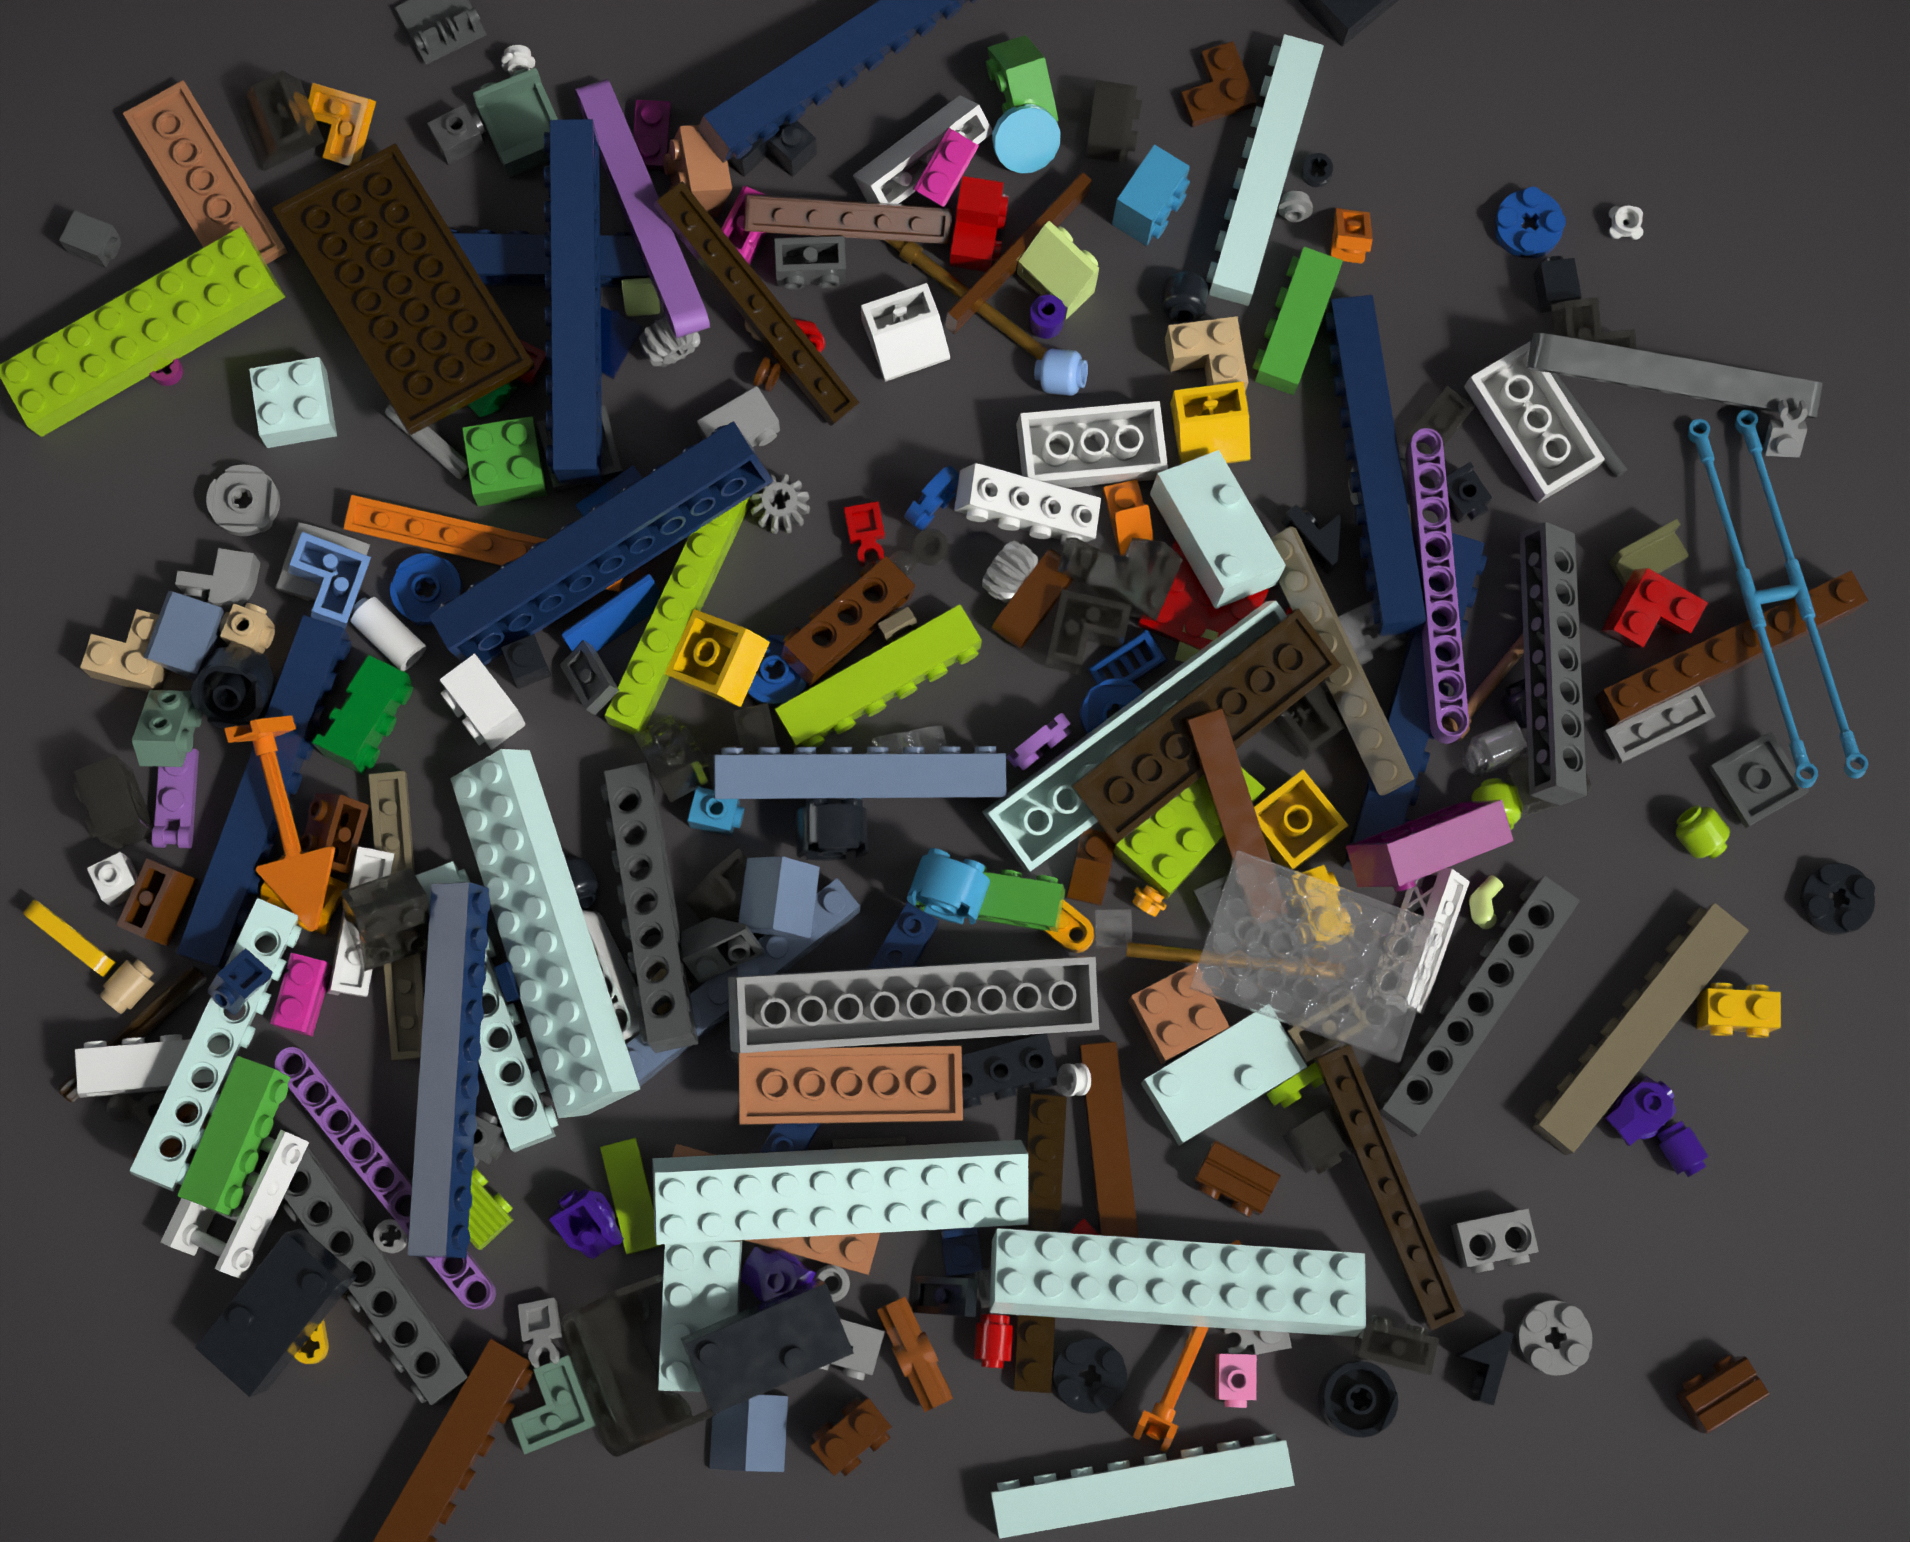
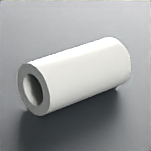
(387, 633)

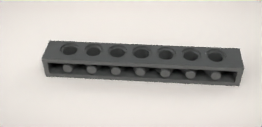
(1552, 664)
(1556, 907)
(678, 1026)
(449, 1370)

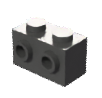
(810, 261)

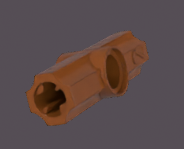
(914, 1354)

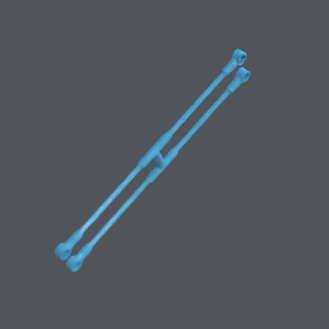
(1796, 589)

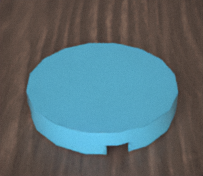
(1026, 138)

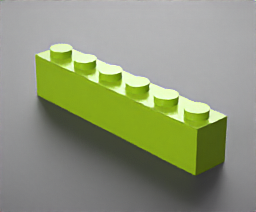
(879, 678)

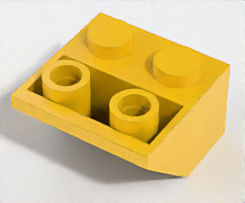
(1212, 421)

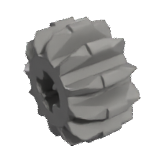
(661, 345)
(792, 498)
(1009, 571)

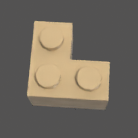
(1210, 345)
(124, 662)

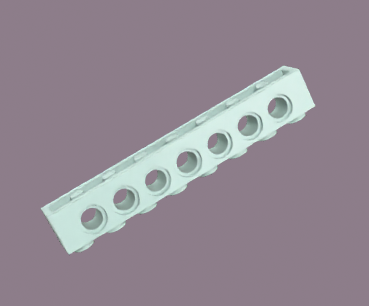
(539, 1124)
(149, 1163)

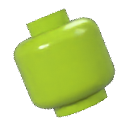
(1498, 790)
(1702, 832)

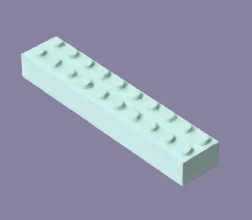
(1045, 810)
(544, 933)
(840, 1191)
(1177, 1282)

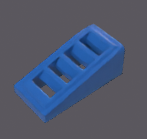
(1133, 645)

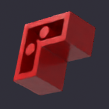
(978, 217)
(1649, 601)

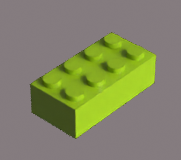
(1177, 837)

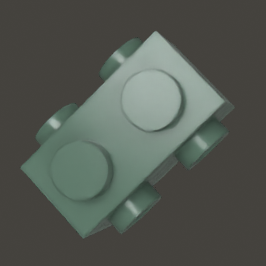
(166, 728)

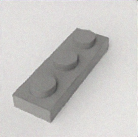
(1659, 724)

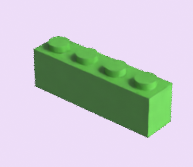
(1298, 320)
(1021, 901)
(234, 1136)

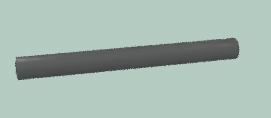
(1611, 458)

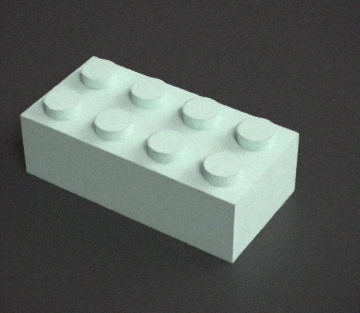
(698, 1291)

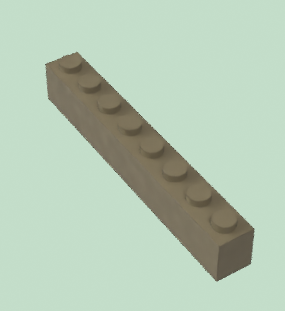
(1639, 1029)

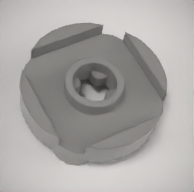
(229, 486)
(1541, 1355)

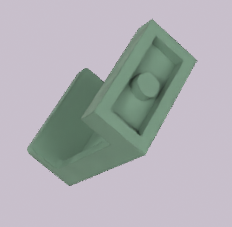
(516, 119)

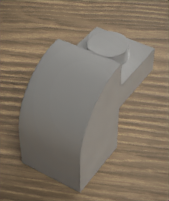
(231, 582)

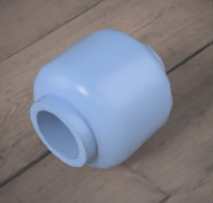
(1061, 372)

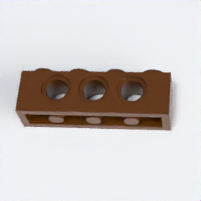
(812, 660)

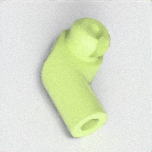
(1481, 902)

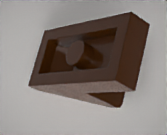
(1091, 867)

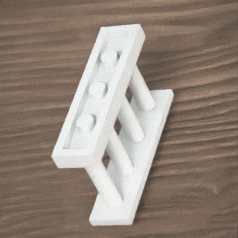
(191, 1221)

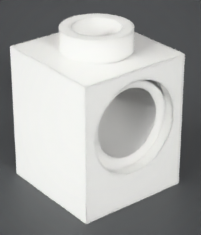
(114, 878)

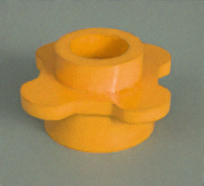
(1149, 900)

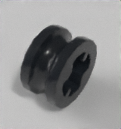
(1319, 159)

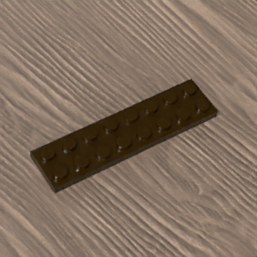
(1162, 756)

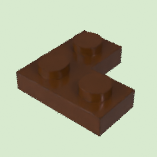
(1227, 91)

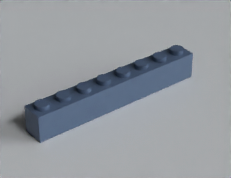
(859, 775)
(710, 1001)

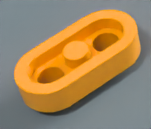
(1069, 921)

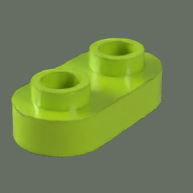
(1289, 1090)

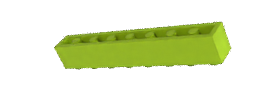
(683, 593)

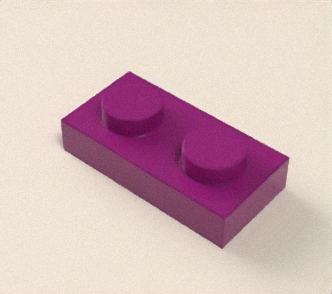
(652, 131)

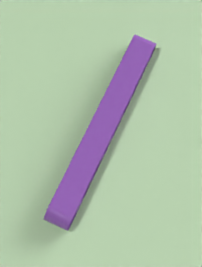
(636, 198)
(1438, 568)
(375, 1162)

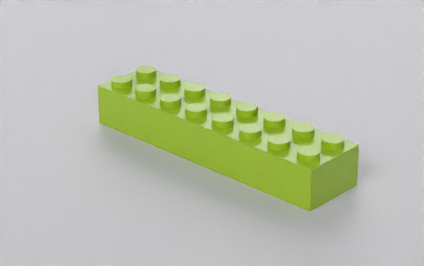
(140, 332)

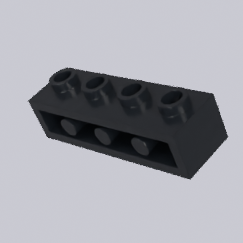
(1007, 1068)

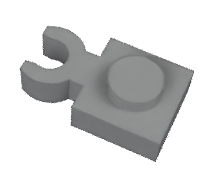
(1786, 435)
(538, 1326)
(1261, 1341)

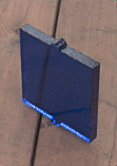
(616, 340)

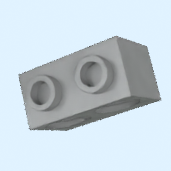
(1493, 1232)

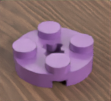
(1030, 749)

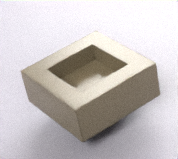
(897, 625)

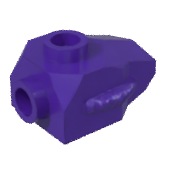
(1642, 1110)
(586, 1222)
(774, 1273)

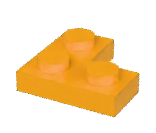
(349, 122)

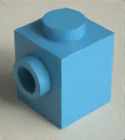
(715, 814)

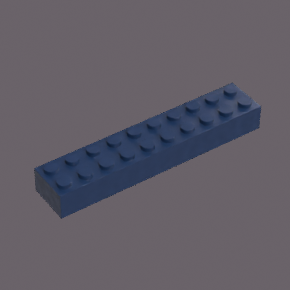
(576, 302)
(602, 546)

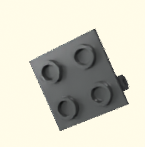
(440, 26)

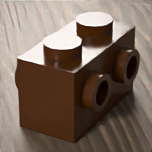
(336, 823)
(843, 1443)

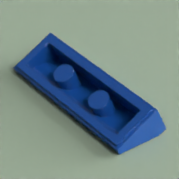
(615, 615)

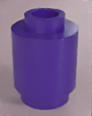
(1047, 316)
(1682, 1149)

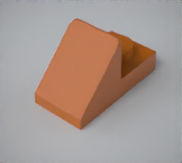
(1351, 235)
(1127, 513)

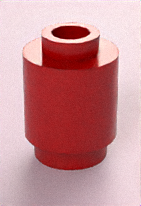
(993, 1340)

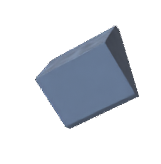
(184, 634)
(779, 896)
(750, 1435)

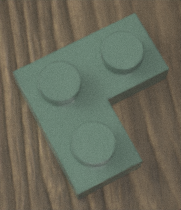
(564, 1411)

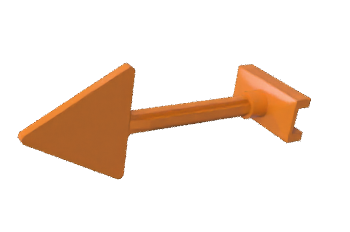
(300, 876)
(1159, 1421)

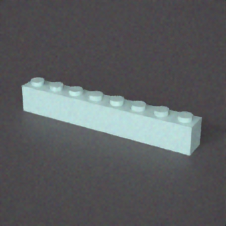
(1266, 169)
(1141, 1488)

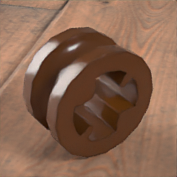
(767, 374)

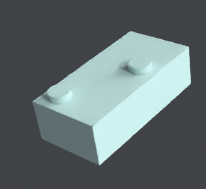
(1217, 529)
(1223, 1075)

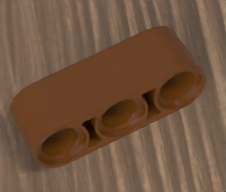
(1032, 601)

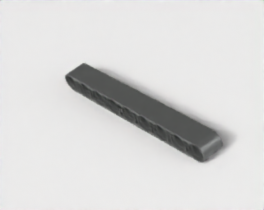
(1670, 374)

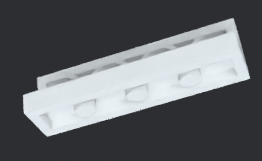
(1442, 905)
(347, 971)

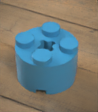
(949, 887)

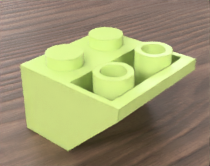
(1059, 268)

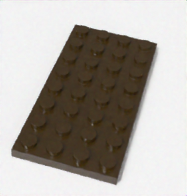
(403, 289)

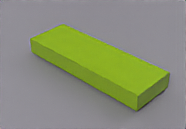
(630, 1195)

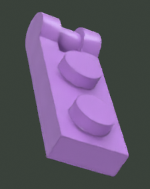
(176, 803)

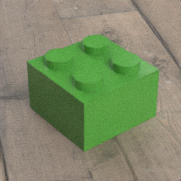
(504, 461)

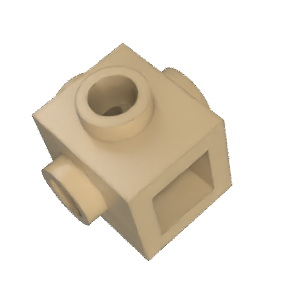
(260, 629)

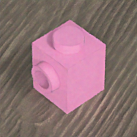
(1235, 1379)

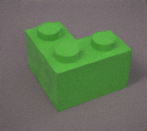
(1021, 74)

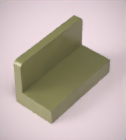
(1655, 551)

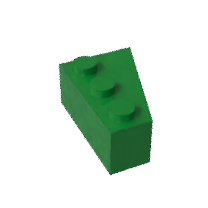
(365, 715)

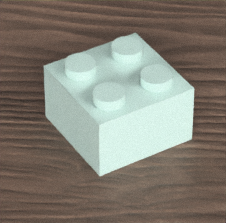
(293, 402)

